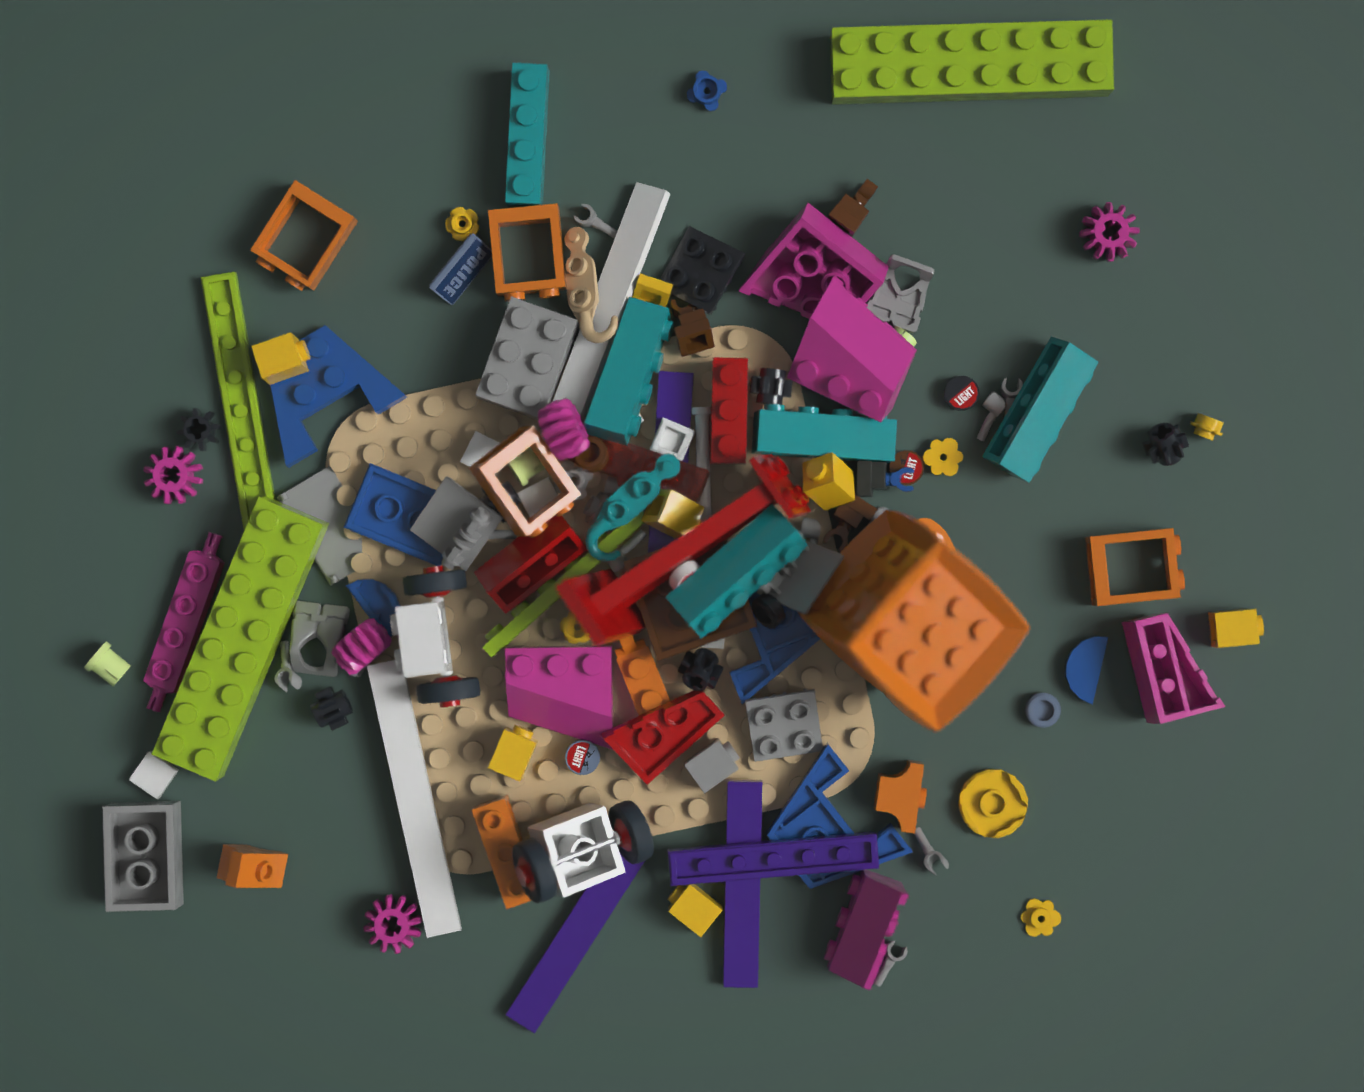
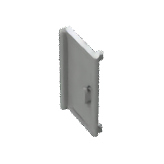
(319, 499)

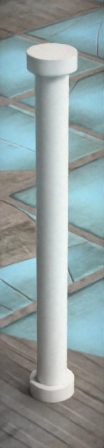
(703, 454)

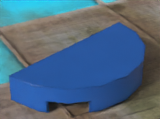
(376, 600)
(1084, 667)

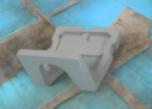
(901, 306)
(320, 622)

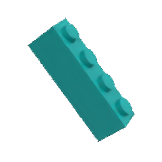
(527, 135)
(629, 371)
(1040, 409)
(816, 434)
(737, 571)

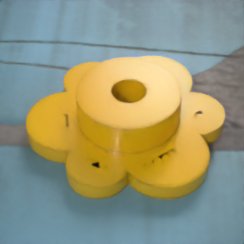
(947, 447)
(1035, 909)

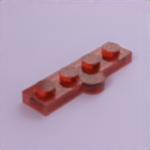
(631, 459)

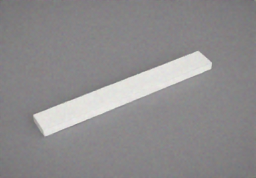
(614, 289)
(414, 799)

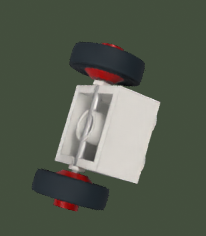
(426, 640)
(581, 849)

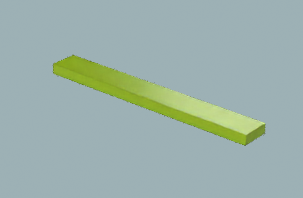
(237, 390)

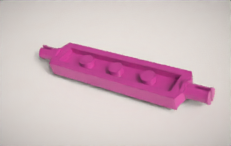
(183, 621)

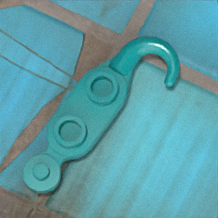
(629, 502)

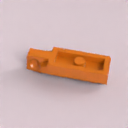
(641, 675)

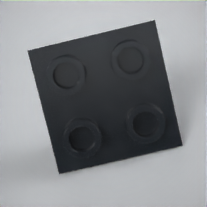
(701, 269)

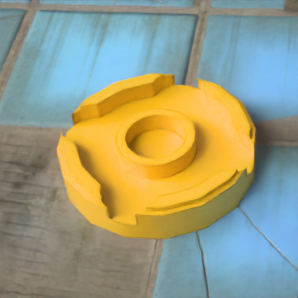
(993, 803)

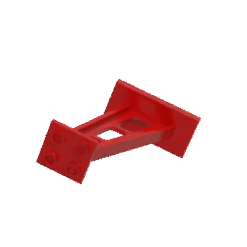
(607, 603)

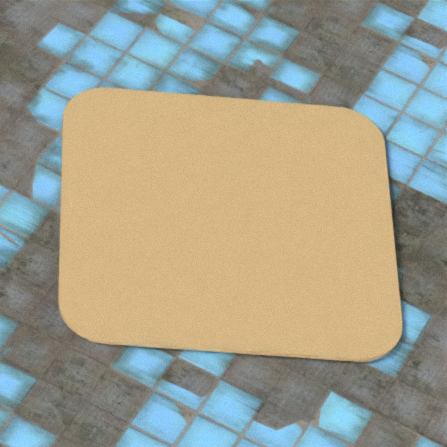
(425, 443)

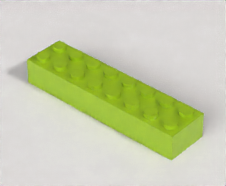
(972, 61)
(240, 638)

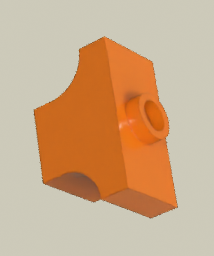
(902, 795)
(251, 866)

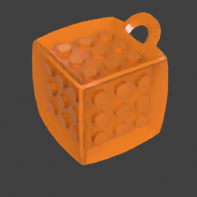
(916, 618)

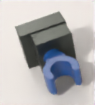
(875, 477)

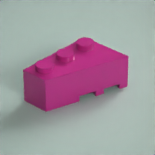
(1165, 671)

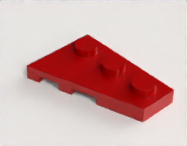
(663, 734)

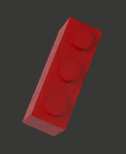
(729, 411)
(529, 563)

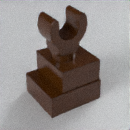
(851, 211)
(694, 329)
(849, 517)

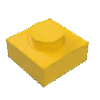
(652, 290)

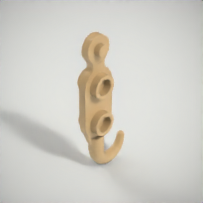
(583, 286)

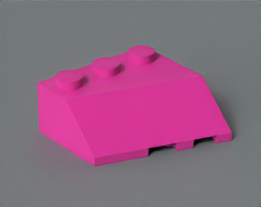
(805, 260)
(852, 354)
(562, 689)
(863, 926)

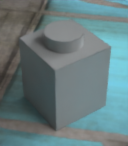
(712, 764)

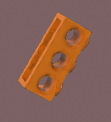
(499, 835)

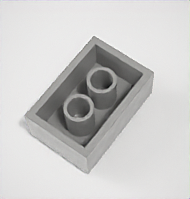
(527, 358)
(143, 856)

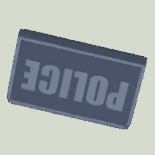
(461, 269)

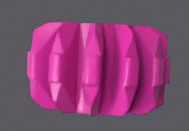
(1121, 237)
(563, 429)
(160, 476)
(361, 646)
(381, 927)

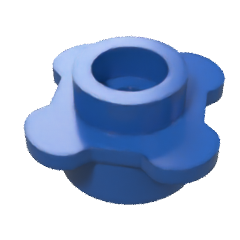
(703, 81)

